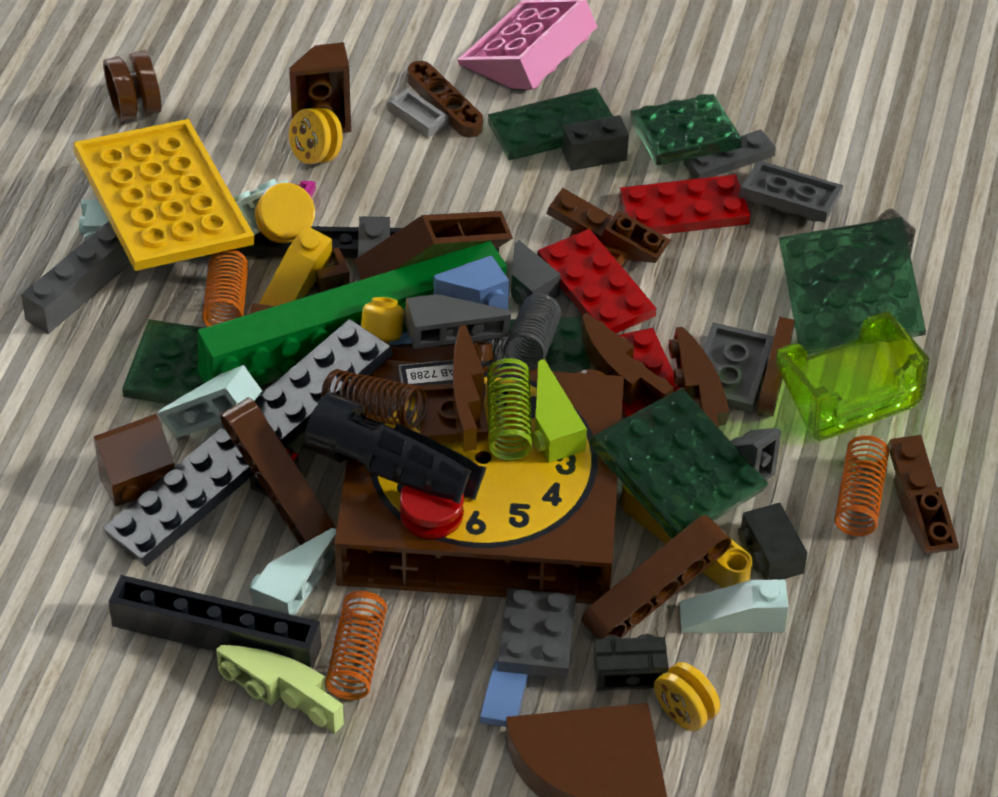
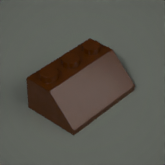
(322, 81)

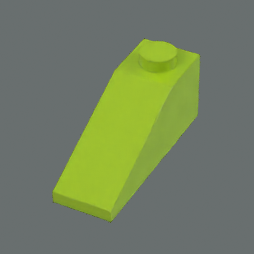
(557, 424)

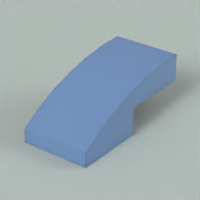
(503, 696)

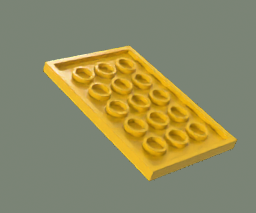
(162, 194)

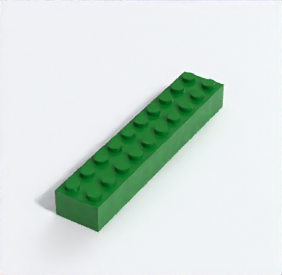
(284, 334)

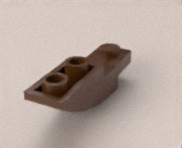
(613, 231)
(614, 357)
(698, 376)
(920, 497)

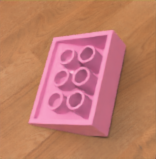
(530, 42)

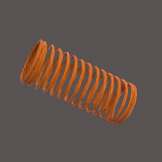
(238, 292)
(856, 507)
(331, 671)

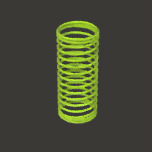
(509, 387)

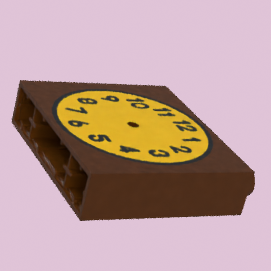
(527, 528)

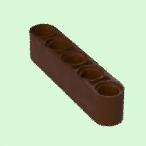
(276, 471)
(657, 579)

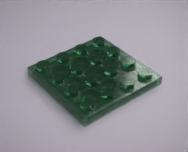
(845, 277)
(677, 463)

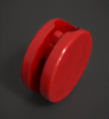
(428, 514)

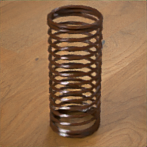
(401, 414)

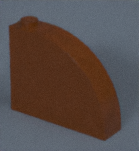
(433, 237)
(587, 752)

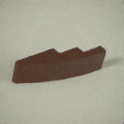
(467, 387)

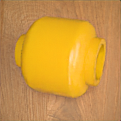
(383, 319)

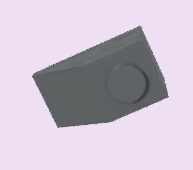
(532, 275)
(760, 449)

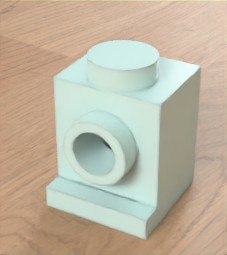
(92, 217)

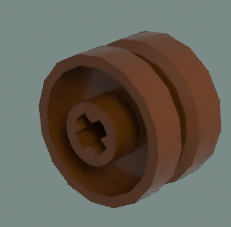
(132, 85)

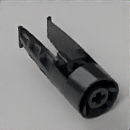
(398, 454)

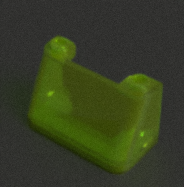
(857, 380)

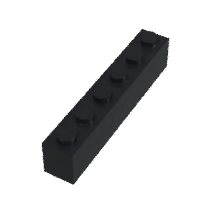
(210, 620)

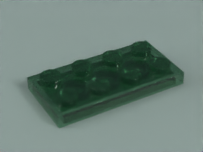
(539, 125)

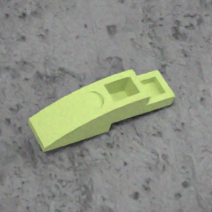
(276, 676)

